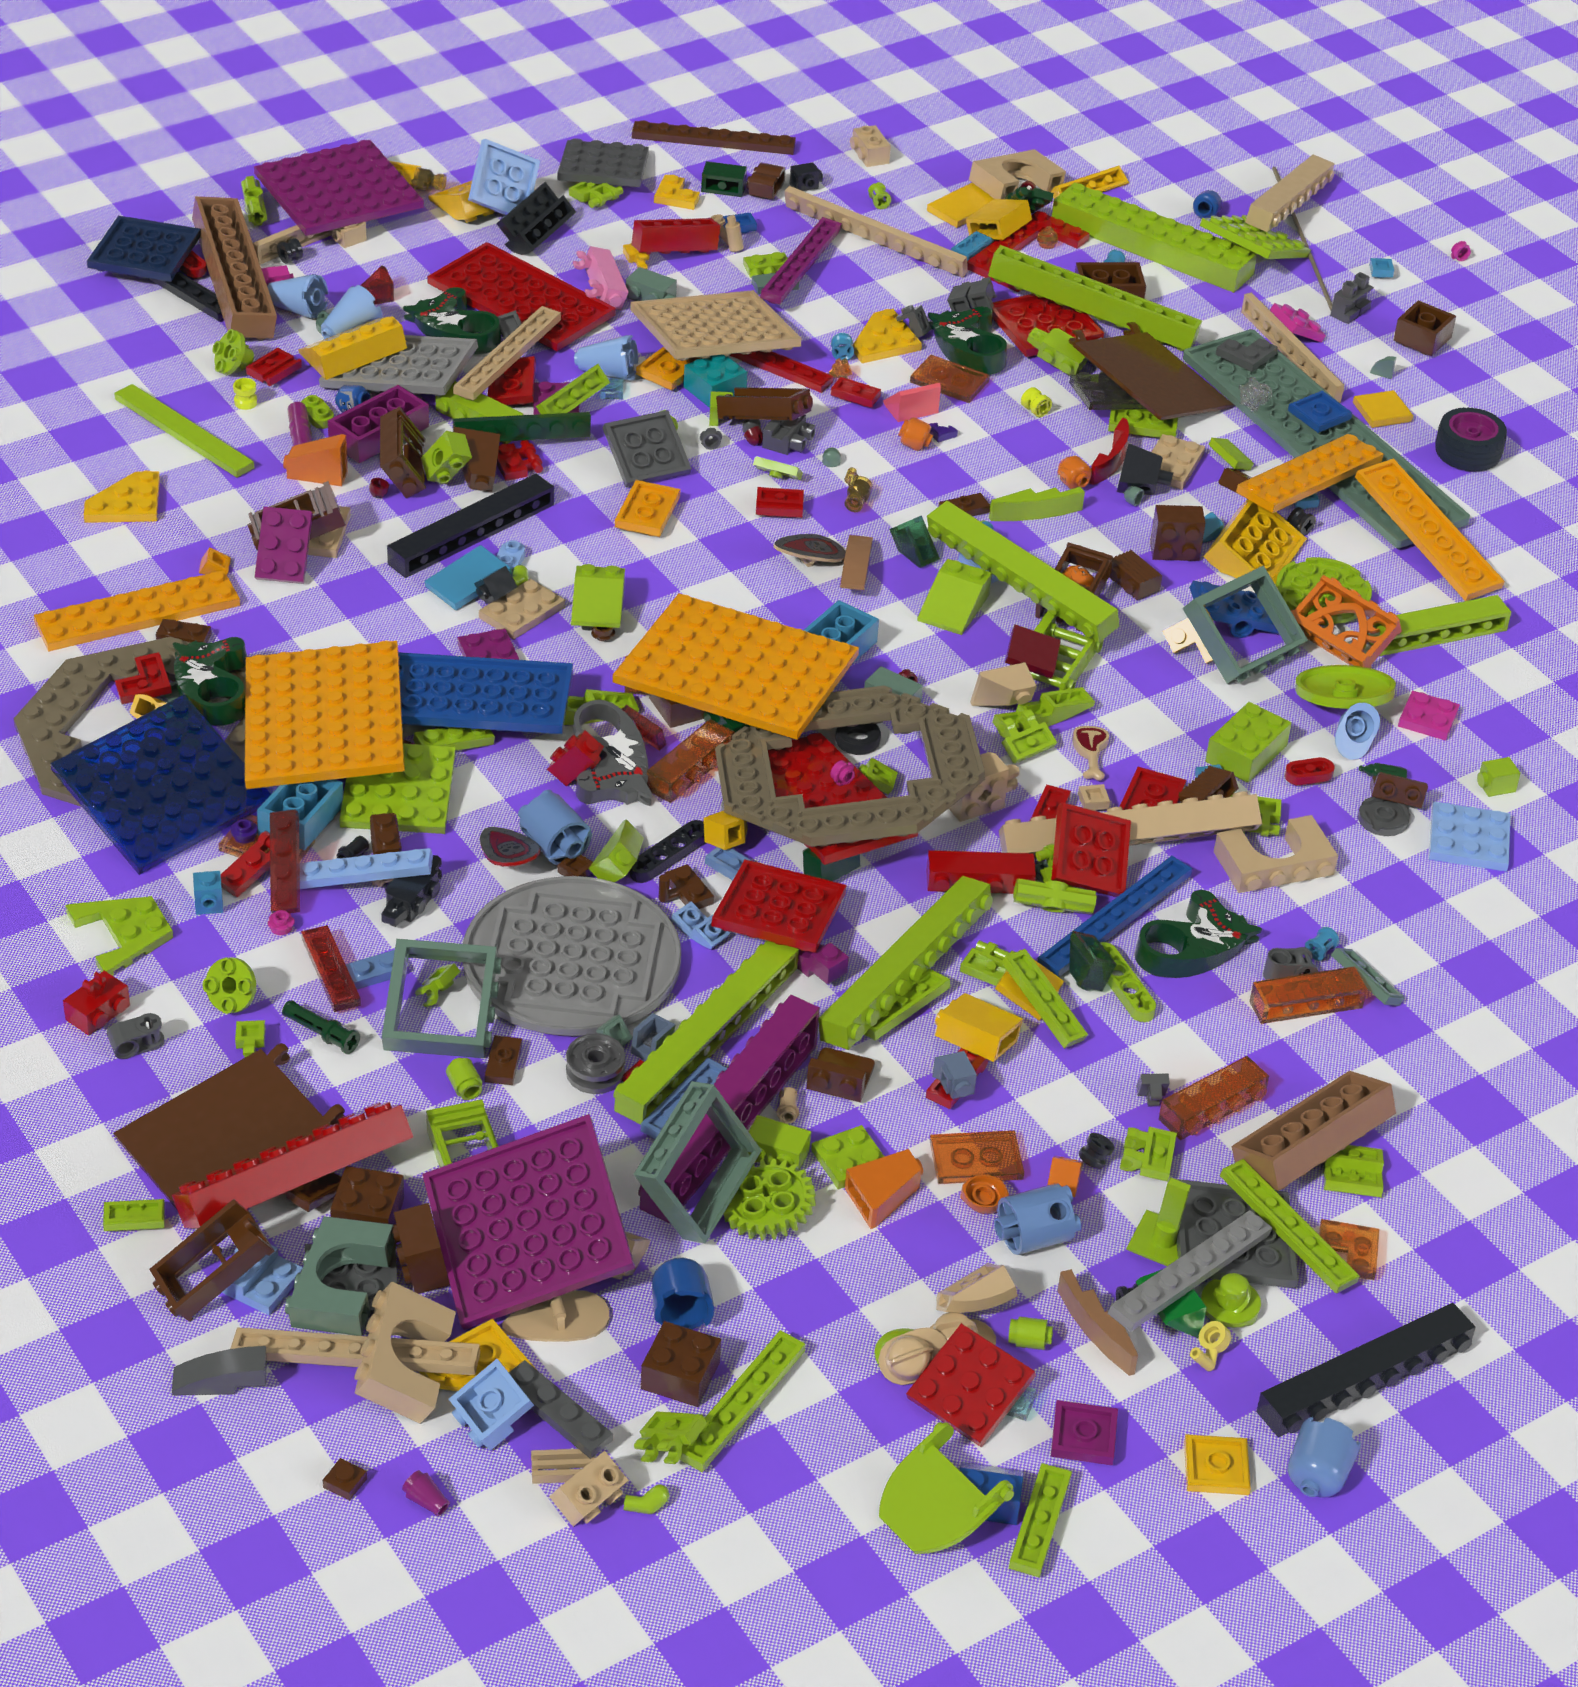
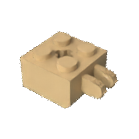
(991, 793)

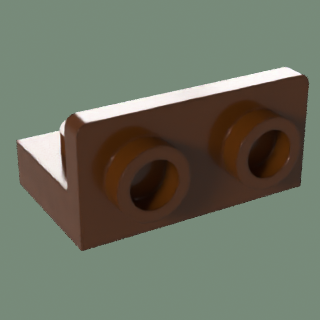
(1398, 789)

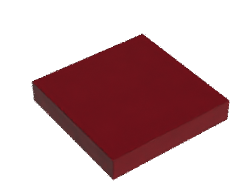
(1034, 649)

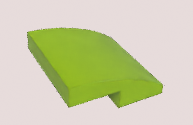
(1355, 1171)

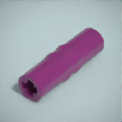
(299, 423)

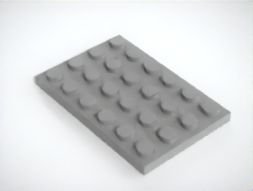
(423, 368)

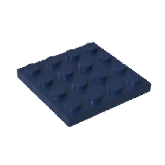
(144, 248)

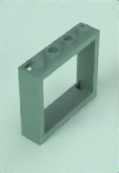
(1273, 605)
(435, 1043)
(668, 1146)

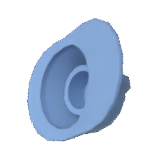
(1357, 730)

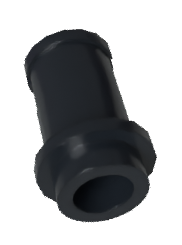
(354, 848)

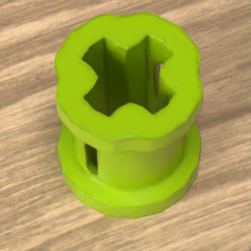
(878, 200)

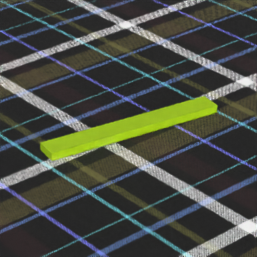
(184, 430)

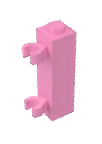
(603, 276)

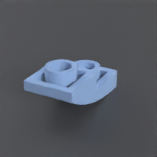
(698, 926)

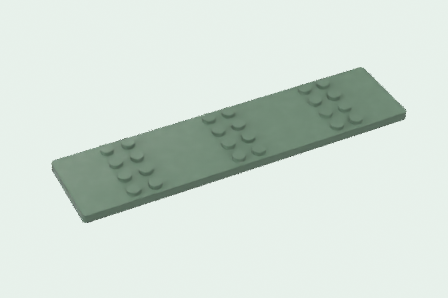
(1297, 438)

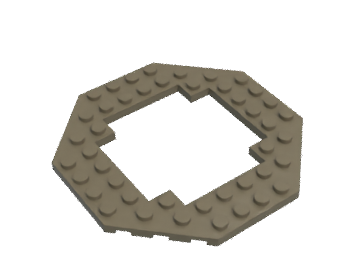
(72, 690)
(948, 747)

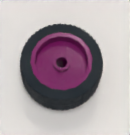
(1470, 439)

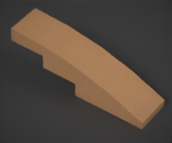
(856, 562)
(1097, 1324)

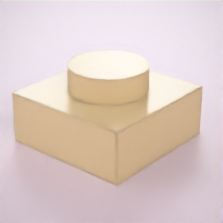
(1094, 797)

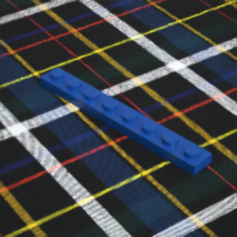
(1120, 911)

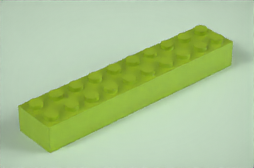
(1155, 237)

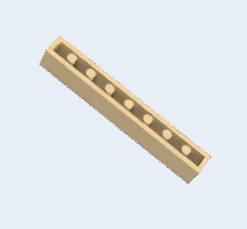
(1290, 193)

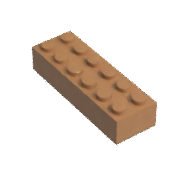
(1316, 1128)

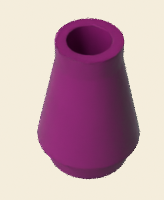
(424, 1492)

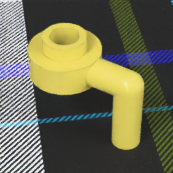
(1207, 1339)

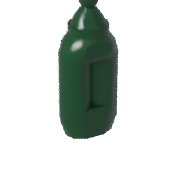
(1374, 769)

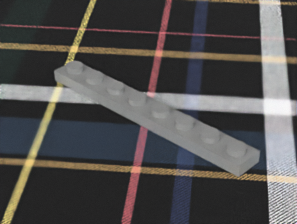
(1189, 1271)

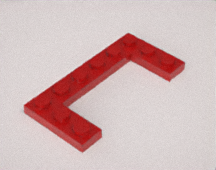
(1023, 236)

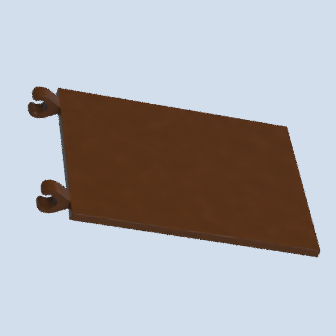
(1151, 374)
(222, 1122)

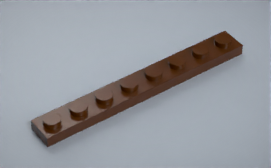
(713, 137)

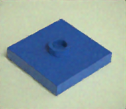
(1320, 411)

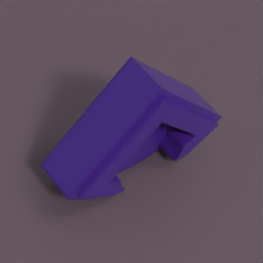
(942, 433)

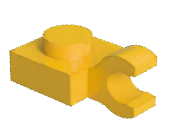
(633, 255)

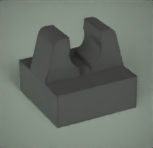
(1153, 1087)

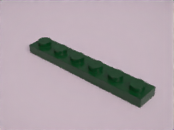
(531, 426)

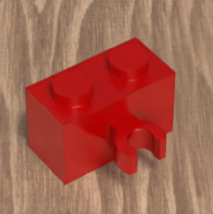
(96, 1002)

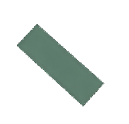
(1372, 979)

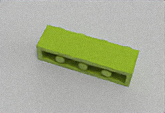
(482, 406)

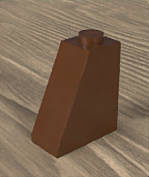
(481, 468)

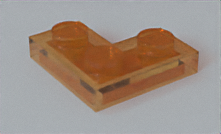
(1356, 1241)

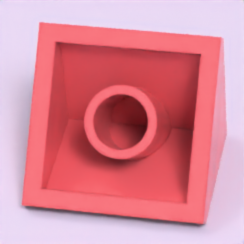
(914, 402)

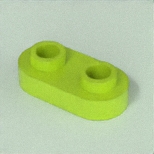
(318, 411)

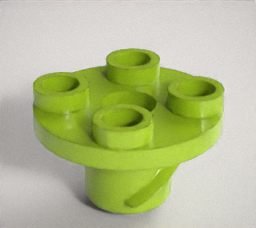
(232, 353)
(230, 985)
(1231, 1301)

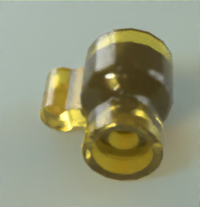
(425, 179)
(858, 490)

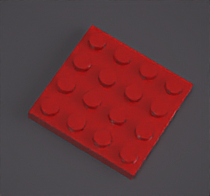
(1024, 313)
(779, 906)

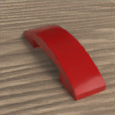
(1107, 465)

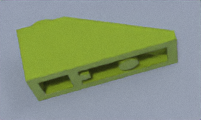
(618, 853)

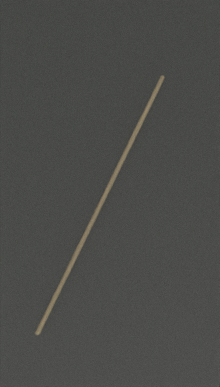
(1306, 245)

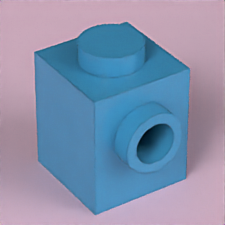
(208, 892)

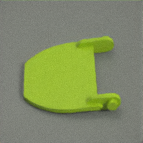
(934, 1502)

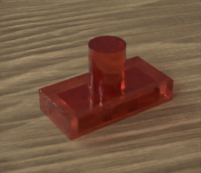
(649, 731)

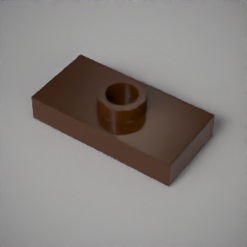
(971, 504)
(503, 1060)
(315, 1192)

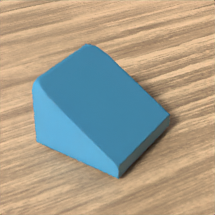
(1212, 527)

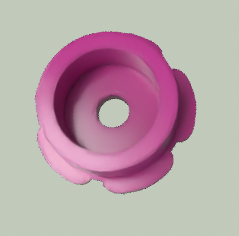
(1460, 251)
(842, 772)
(281, 922)

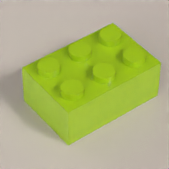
(1248, 741)

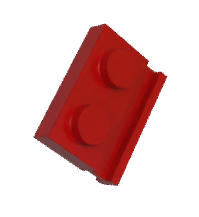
(273, 366)
(779, 502)

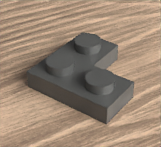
(1247, 357)

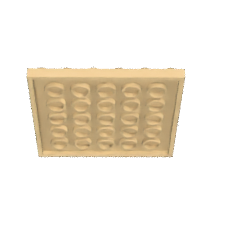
(715, 324)

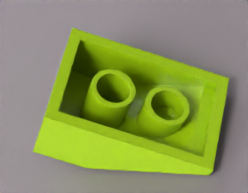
(598, 596)
(955, 596)

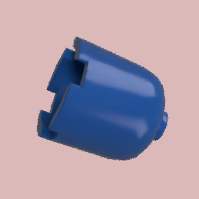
(682, 1294)

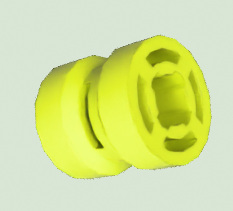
(244, 390)
(1036, 402)

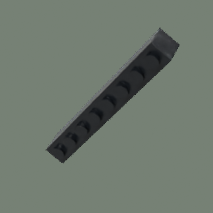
(470, 525)
(1365, 1369)

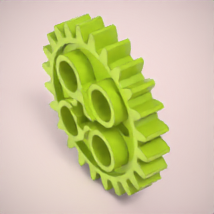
(771, 1200)

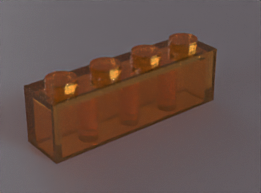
(687, 761)
(1307, 995)
(1213, 1097)

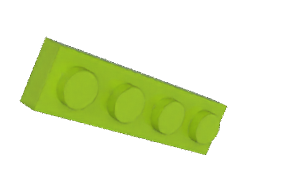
(575, 392)
(919, 994)
(1044, 998)
(1040, 1520)

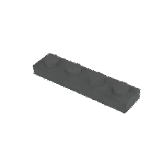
(562, 1411)

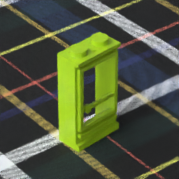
(458, 1117)

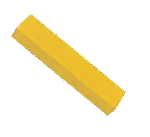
(1100, 181)

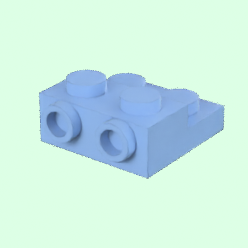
(265, 1283)
(490, 1405)

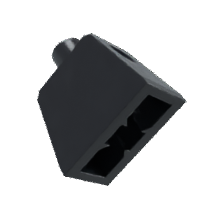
(1142, 470)

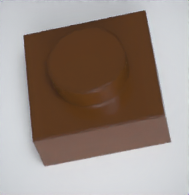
(575, 866)
(344, 1479)

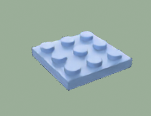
(502, 177)
(1469, 836)

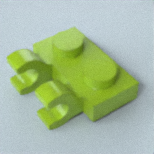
(1029, 742)
(1157, 1154)
(668, 1433)

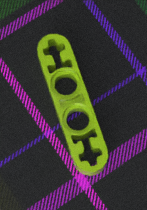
(1130, 980)

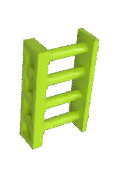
(1082, 658)

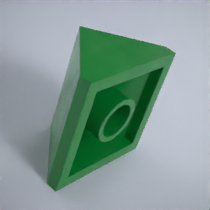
(1184, 1314)

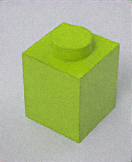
(1498, 776)

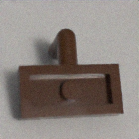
(685, 886)

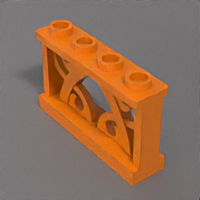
(1353, 603)

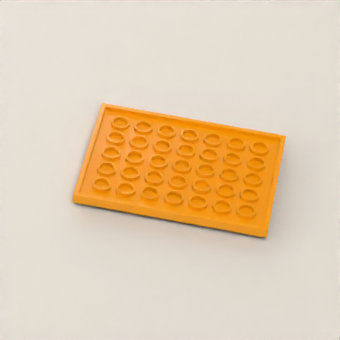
(736, 665)
(323, 714)

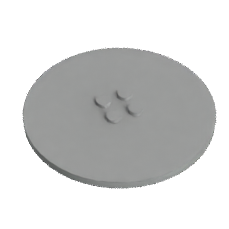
(575, 954)

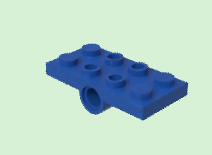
(1240, 611)

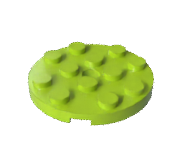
(1299, 579)

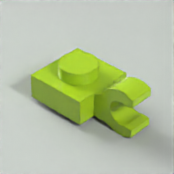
(440, 980)
(250, 1036)

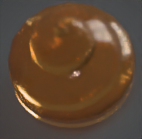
(1047, 238)
(841, 369)

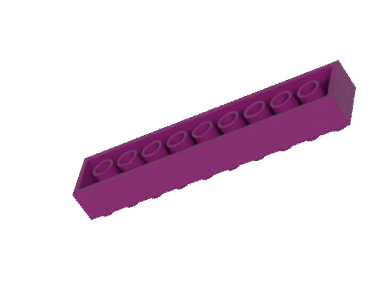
(748, 1088)

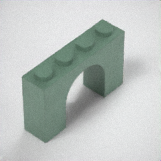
(337, 1244)

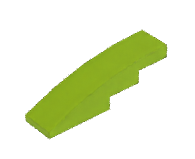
(1033, 506)
(618, 698)
(1051, 707)

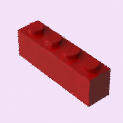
(675, 235)
(994, 868)

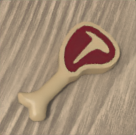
(1089, 743)

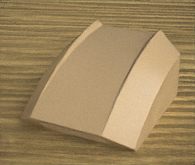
(978, 1290)

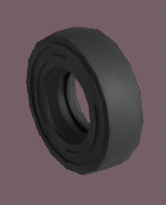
(858, 746)

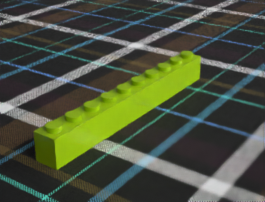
(1093, 297)
(1023, 571)
(904, 963)
(705, 1030)

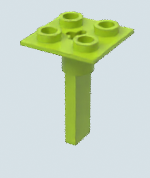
(1156, 1232)

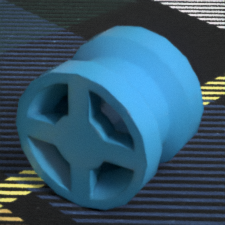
(844, 351)

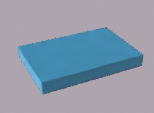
(457, 580)

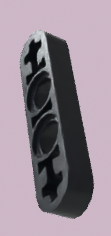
(689, 834)

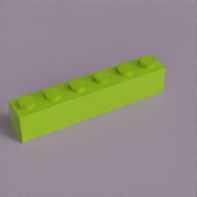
(1448, 624)

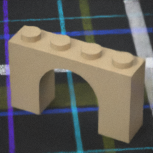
(998, 174)
(1254, 871)
(381, 1373)

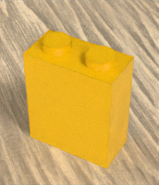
(999, 218)
(978, 1027)

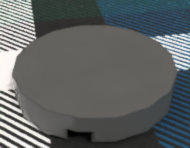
(1383, 816)

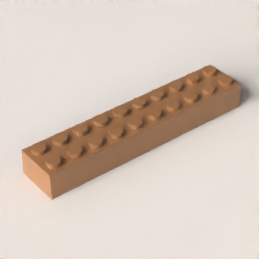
(234, 267)

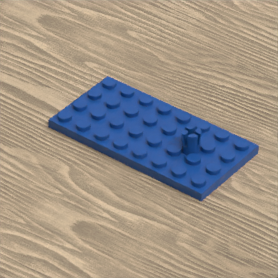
(484, 692)

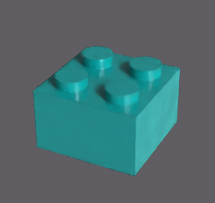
(713, 374)

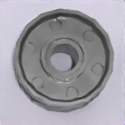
(595, 1063)

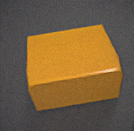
(214, 561)

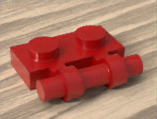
(511, 463)

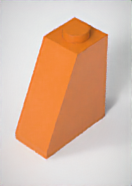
(318, 461)
(883, 1185)

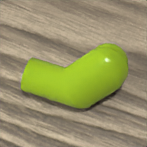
(520, 574)
(649, 1502)

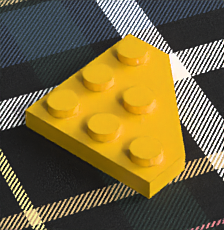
(885, 338)
(126, 500)
(493, 1346)

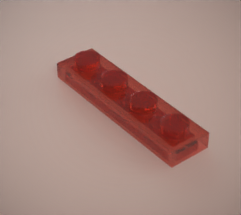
(284, 861)
(331, 968)

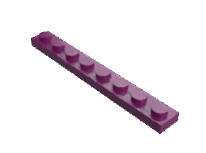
(800, 261)

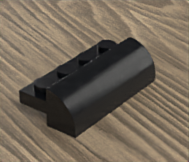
(534, 219)

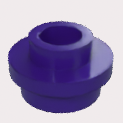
(244, 831)

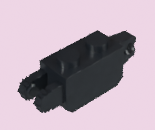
(409, 895)

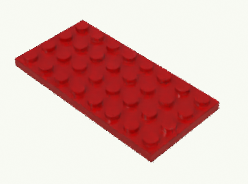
(505, 283)
(807, 771)

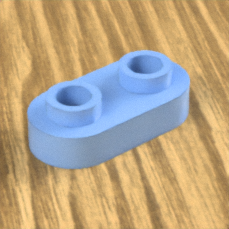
(512, 553)

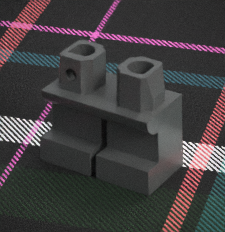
(972, 295)
(1351, 299)
(787, 435)

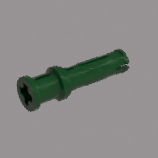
(330, 1031)

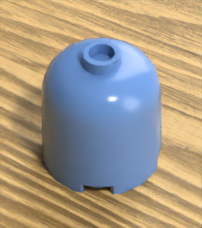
(1322, 1457)

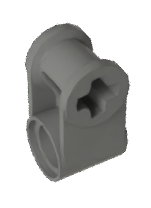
(1288, 962)
(134, 1037)

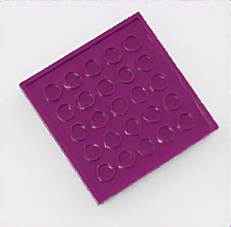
(338, 187)
(527, 1222)

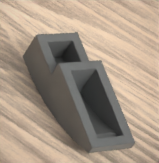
(221, 1372)

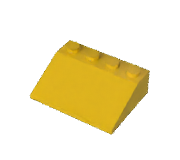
(456, 203)
(355, 347)
(1254, 540)

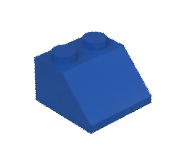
(986, 1478)

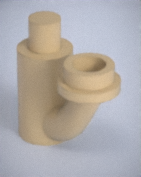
(732, 234)

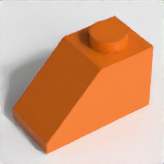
(1065, 1172)

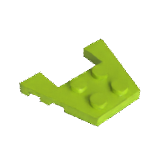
(133, 923)

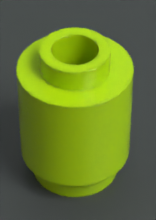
(464, 1078)
(1030, 1333)

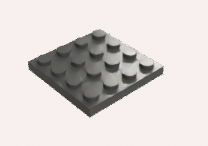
(603, 163)
(1216, 1206)

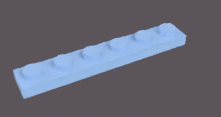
(365, 868)

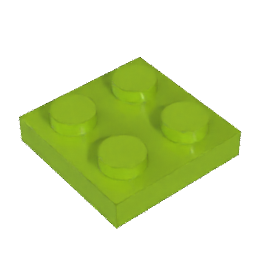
(845, 1151)

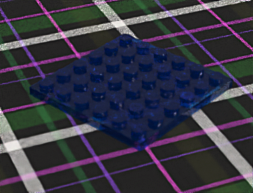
(160, 784)

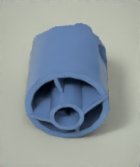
(554, 827)
(1036, 1218)

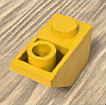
(724, 830)

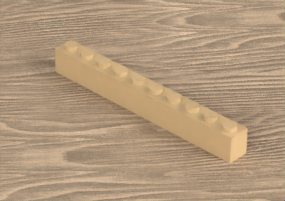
(1149, 824)

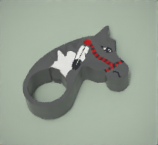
(623, 761)

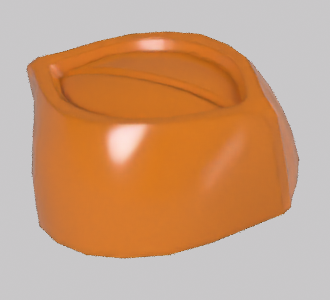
(983, 1193)

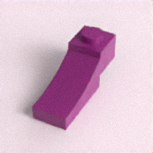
(827, 963)

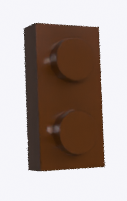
(183, 631)

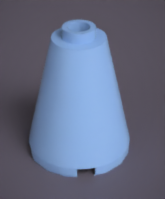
(300, 295)
(351, 311)
(614, 357)

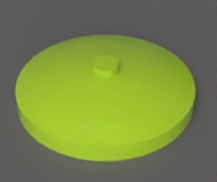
(1344, 686)

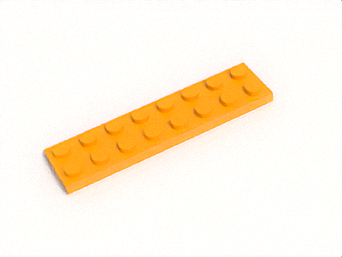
(1309, 473)
(1429, 529)
(136, 610)

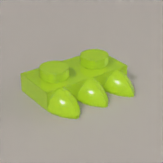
(764, 264)

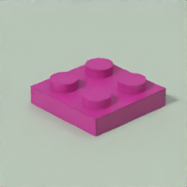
(1298, 322)
(1428, 715)

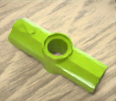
(253, 200)
(1054, 896)

